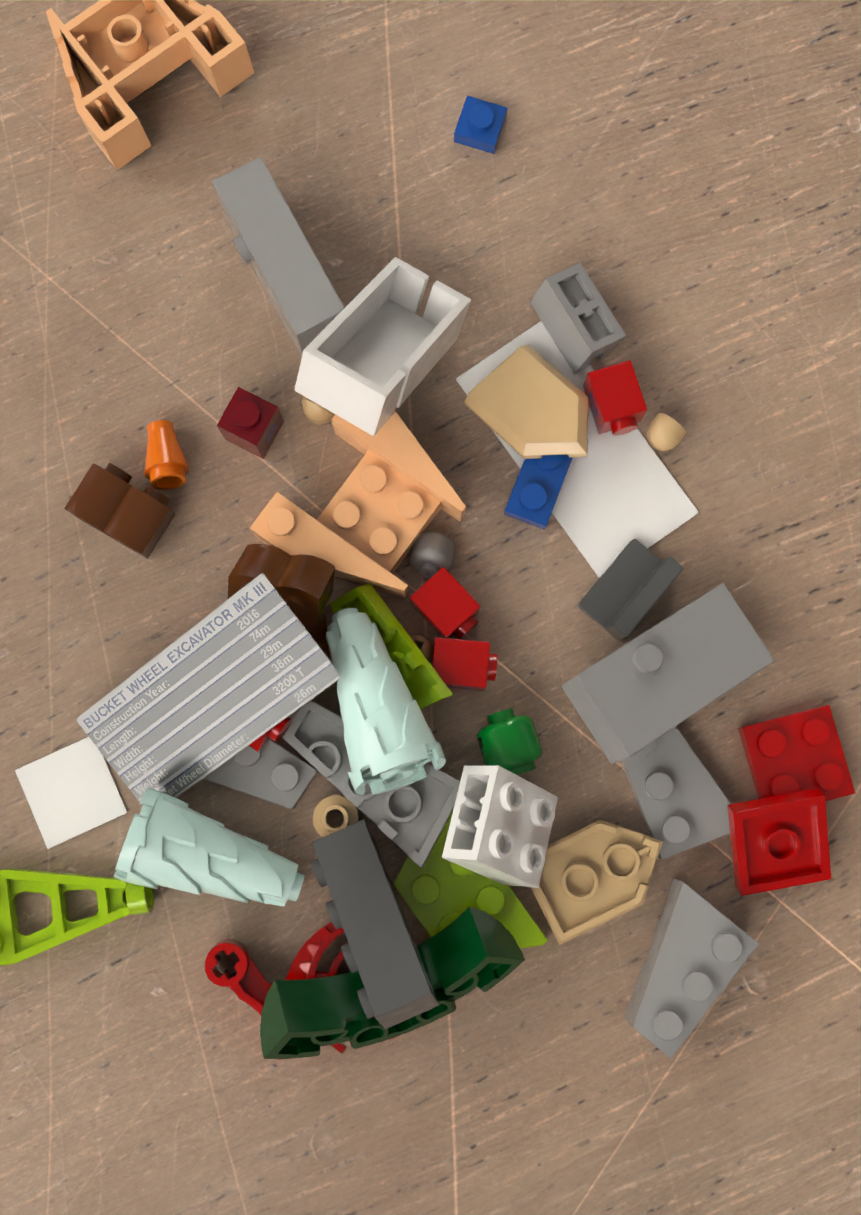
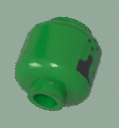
(510, 742)

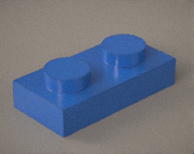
(537, 489)

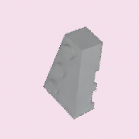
(686, 968)

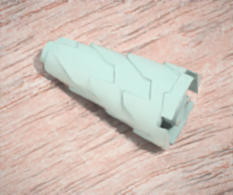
(381, 721)
(196, 855)

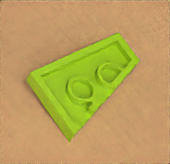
(415, 669)

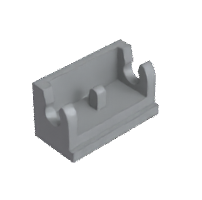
(577, 317)

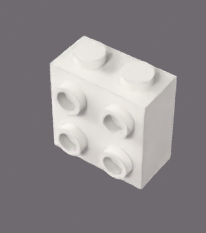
(500, 826)

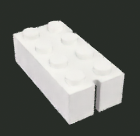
(380, 346)

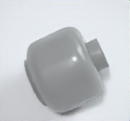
(432, 553)

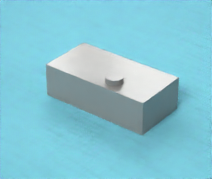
(277, 251)
(667, 674)

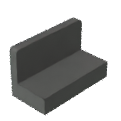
(629, 589)

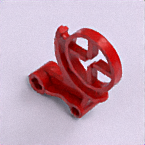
(251, 984)

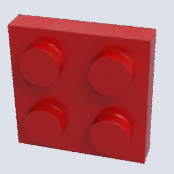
(797, 755)
(779, 841)

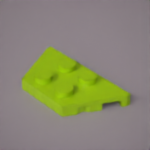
(446, 890)

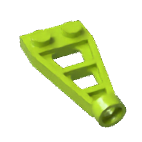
(110, 899)

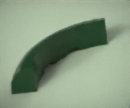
(327, 1010)

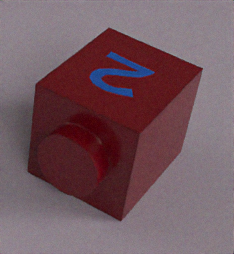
(250, 422)

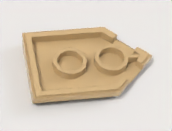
(532, 407)
(594, 877)

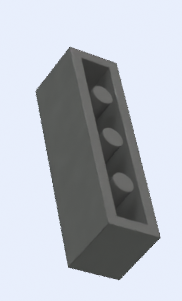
(374, 926)

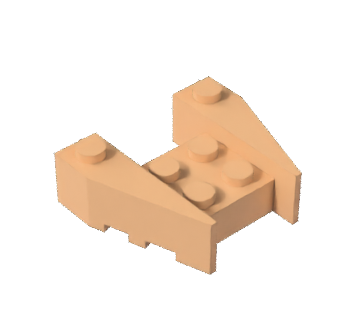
(129, 46)
(374, 512)

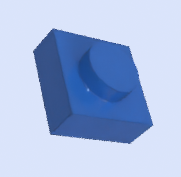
(480, 124)

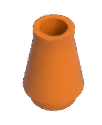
(164, 457)

